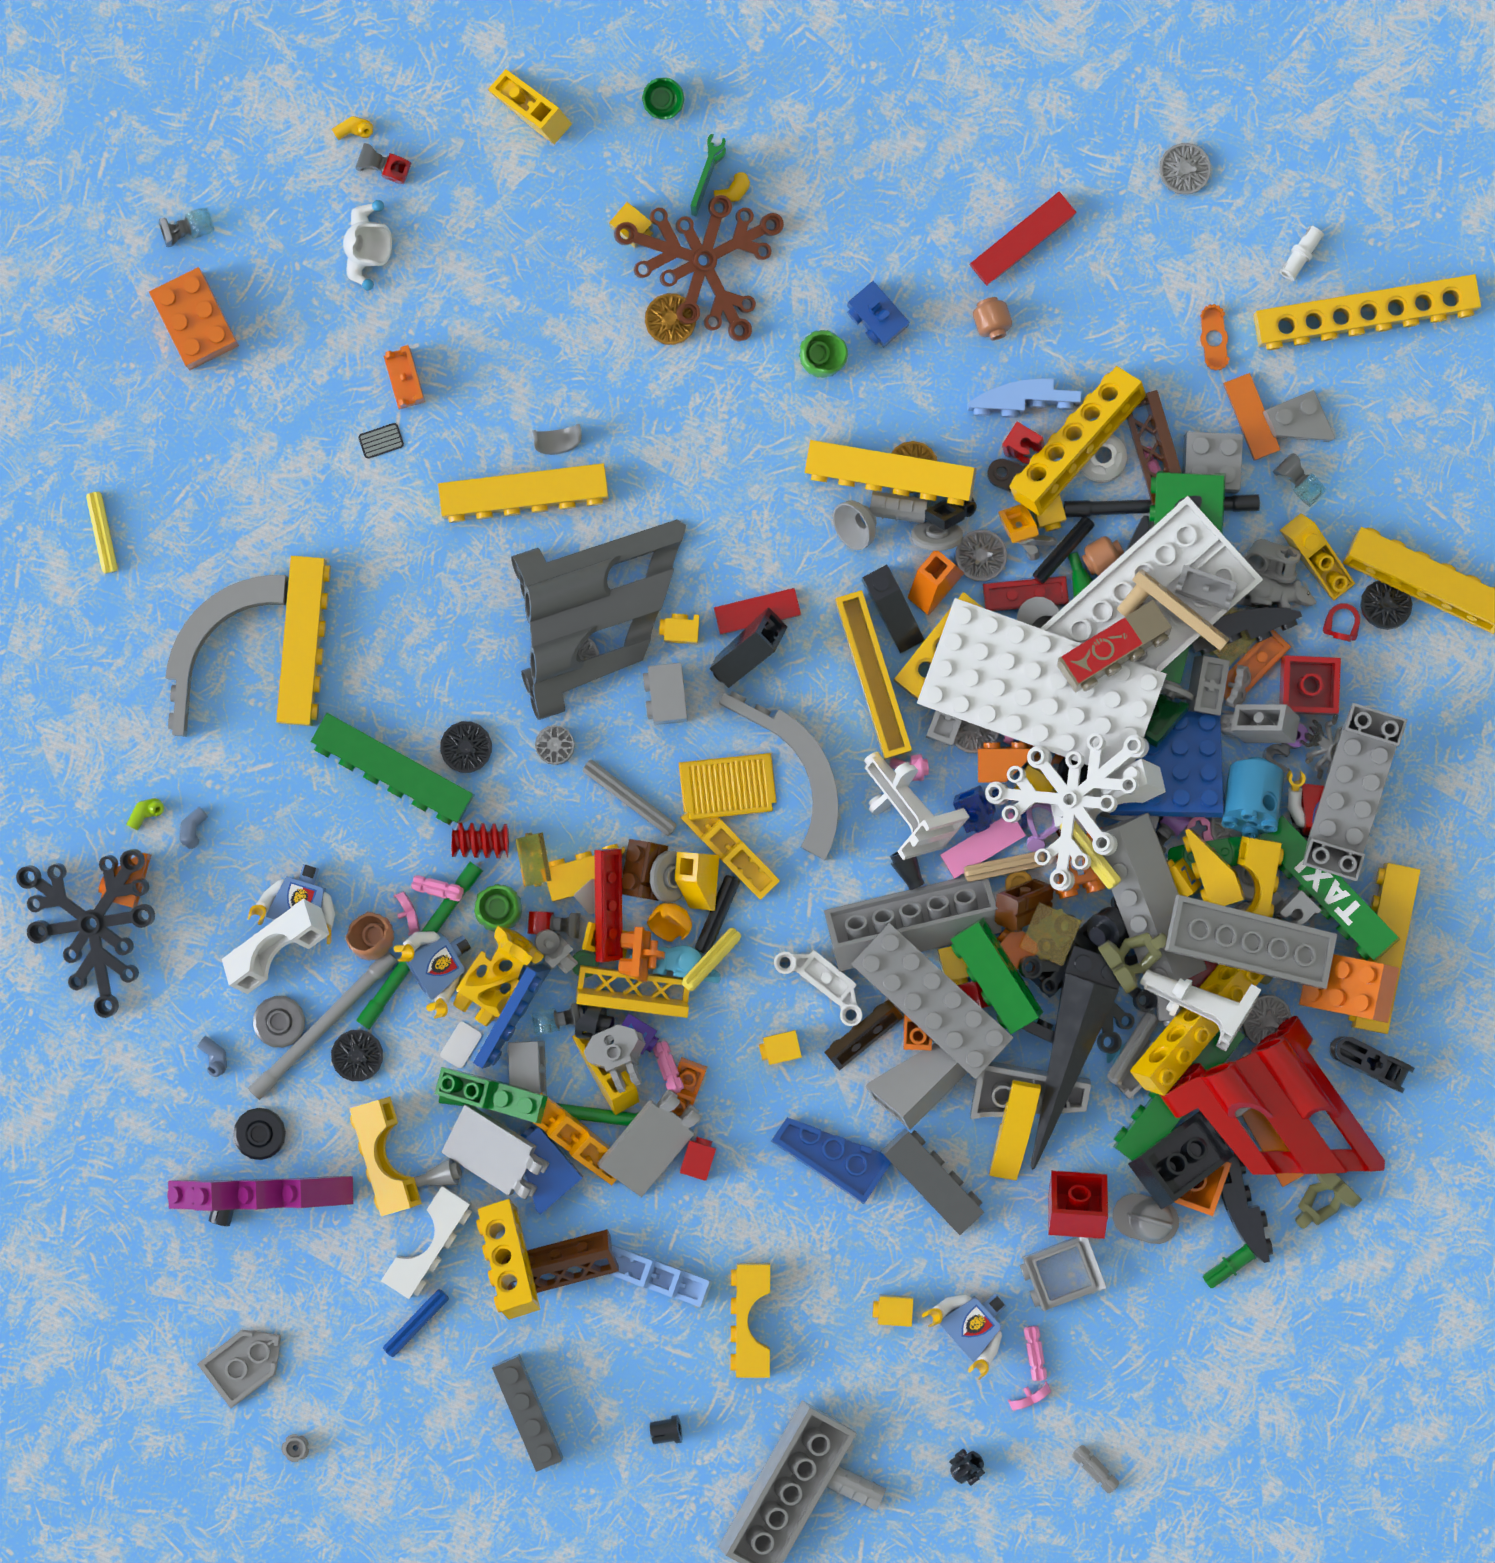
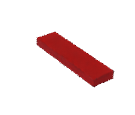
(608, 904)

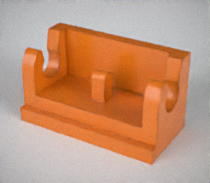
(404, 377)

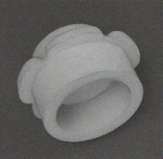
(290, 1453)

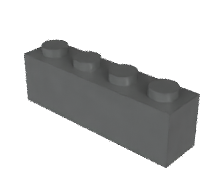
(932, 1181)
(527, 1412)

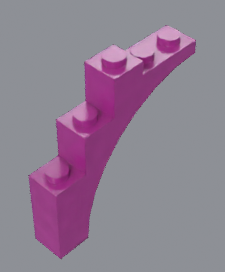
(260, 1193)

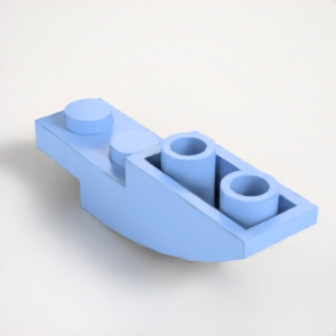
(1011, 398)

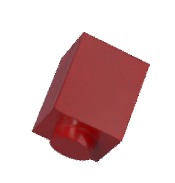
(698, 1158)

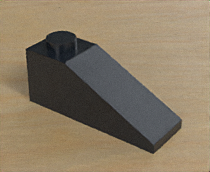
(893, 608)

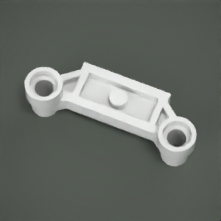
(826, 979)

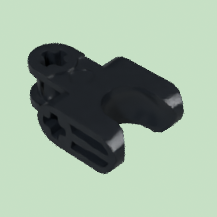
(1355, 1053)

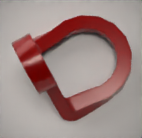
(1328, 623)

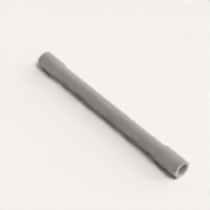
(374, 973)

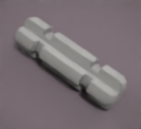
(1095, 1469)

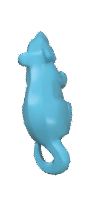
(680, 961)

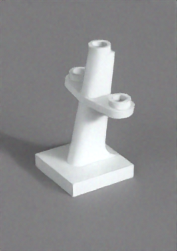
(928, 831)
(1223, 1011)

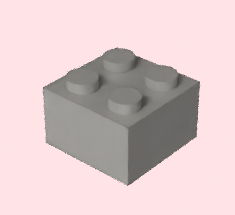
(1214, 454)
(667, 694)

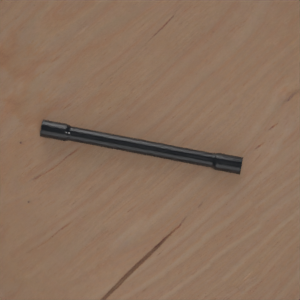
(1087, 508)

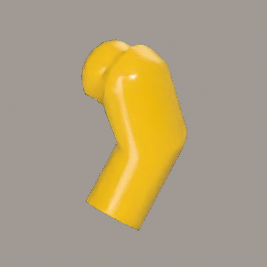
(355, 126)
(736, 189)

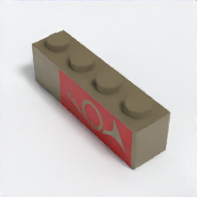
(1115, 646)

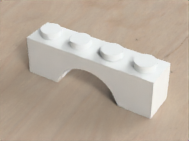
(1150, 786)
(250, 962)
(447, 1212)

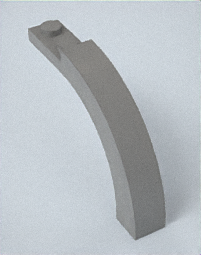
(200, 625)
(820, 775)

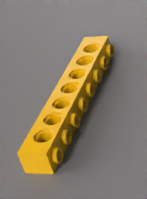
(1462, 288)

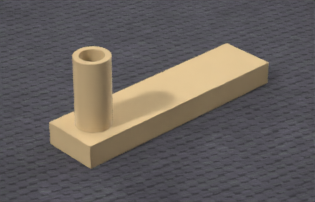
(1147, 585)

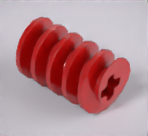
(480, 840)

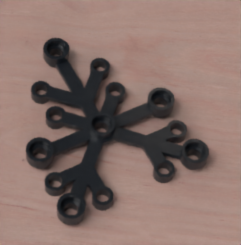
(98, 956)
(1115, 1011)

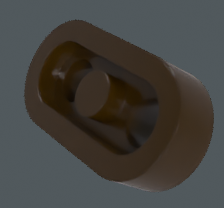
(1011, 468)

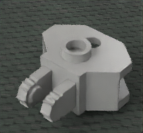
(618, 1056)

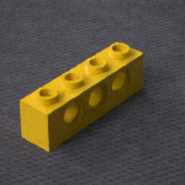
(909, 677)
(523, 1297)

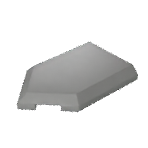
(242, 1364)

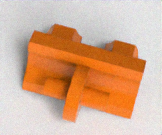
(644, 954)

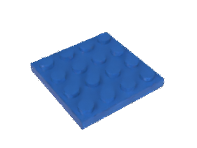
(1190, 771)

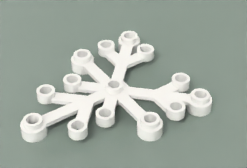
(1096, 778)

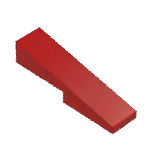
(1023, 238)

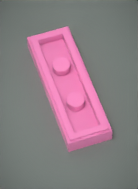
(982, 845)

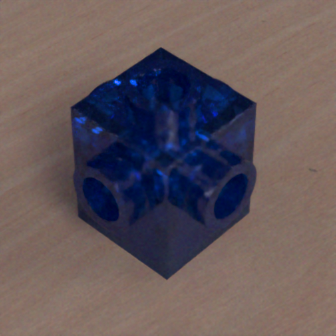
(977, 807)

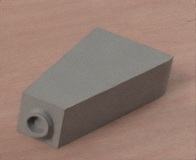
(916, 1085)

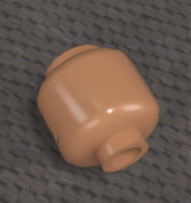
(992, 318)
(1101, 554)

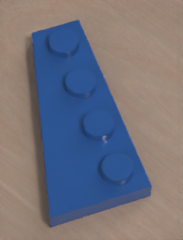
(510, 1015)
(840, 1161)

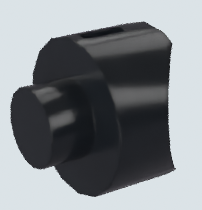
(1107, 926)
(593, 1022)

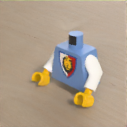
(289, 891)
(434, 965)
(971, 1327)

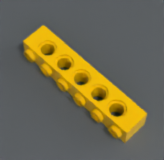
(1075, 454)
(1188, 1033)

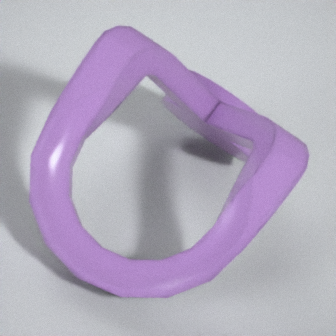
(1037, 841)

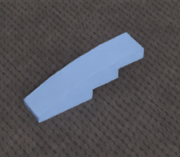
(659, 1277)

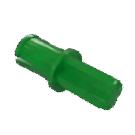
(1228, 1266)

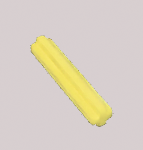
(101, 532)
(1098, 862)
(711, 959)

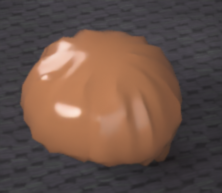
(370, 936)

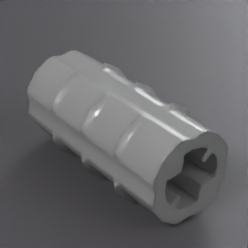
(898, 507)
(856, 1488)

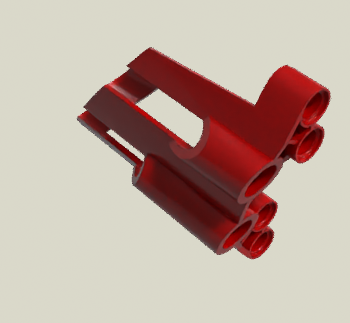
(1287, 1088)

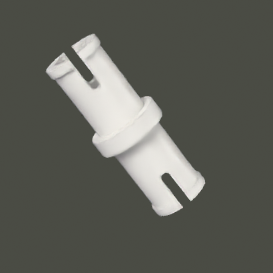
(1301, 253)

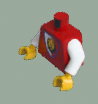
(1303, 801)

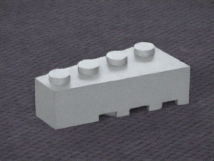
(994, 1087)

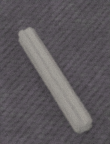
(629, 797)

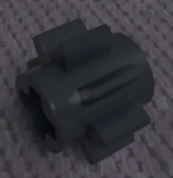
(967, 1467)

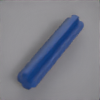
(415, 1323)

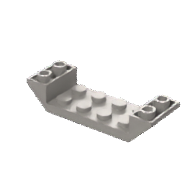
(1353, 791)

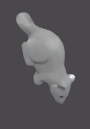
(1276, 593)

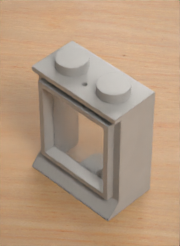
(1062, 1273)

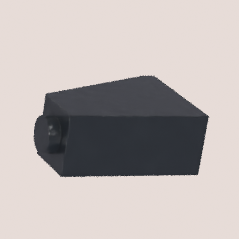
(749, 648)

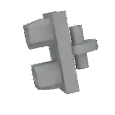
(555, 950)

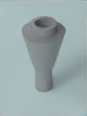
(444, 1174)

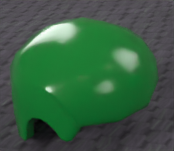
(663, 98)

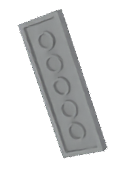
(1251, 942)
(932, 1001)

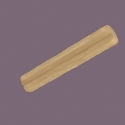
(1002, 866)

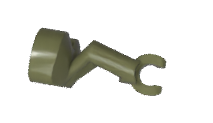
(1115, 957)
(1342, 1194)

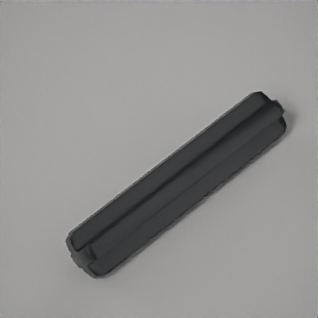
(1063, 549)
(716, 918)

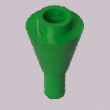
(1080, 577)

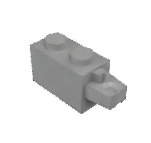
(1261, 723)

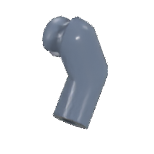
(188, 828)
(216, 1054)

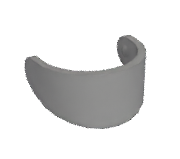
(557, 440)

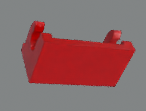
(1020, 441)

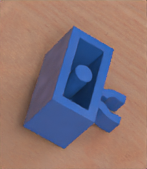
(877, 314)

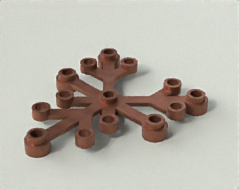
(672, 249)

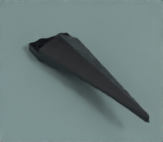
(1083, 1006)

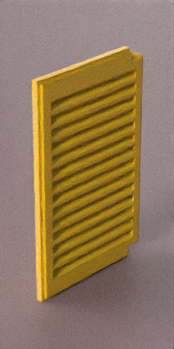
(727, 786)

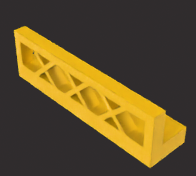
(629, 1001)

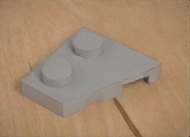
(1299, 419)

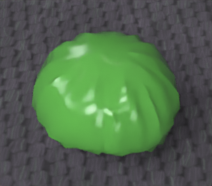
(823, 353)
(497, 907)

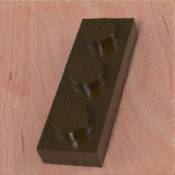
(863, 1034)

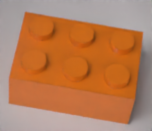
(193, 318)
(1355, 989)

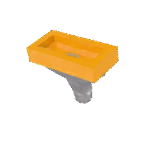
(1023, 530)

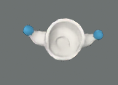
(366, 243)

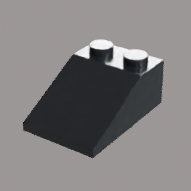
(1180, 1160)

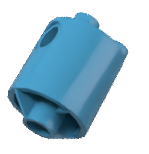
(1253, 797)

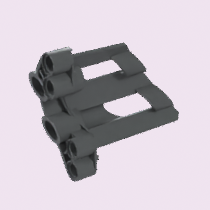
(572, 600)

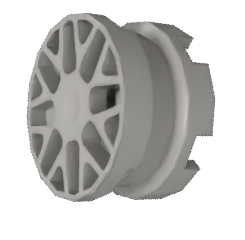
(554, 745)

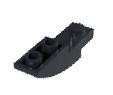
(1254, 622)
(1246, 1219)

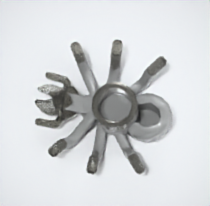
(1328, 746)

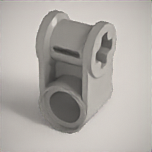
(1273, 560)

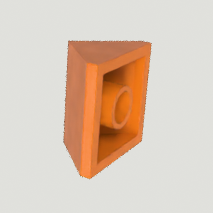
(1206, 1194)

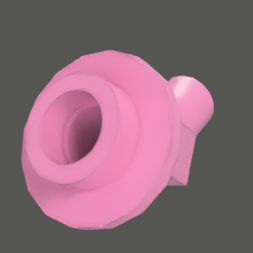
(916, 760)

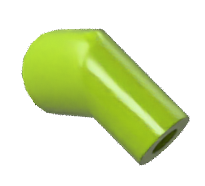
(143, 810)

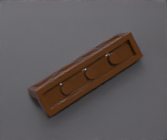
(1162, 436)
(569, 1253)

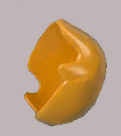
(670, 922)

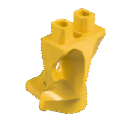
(486, 989)

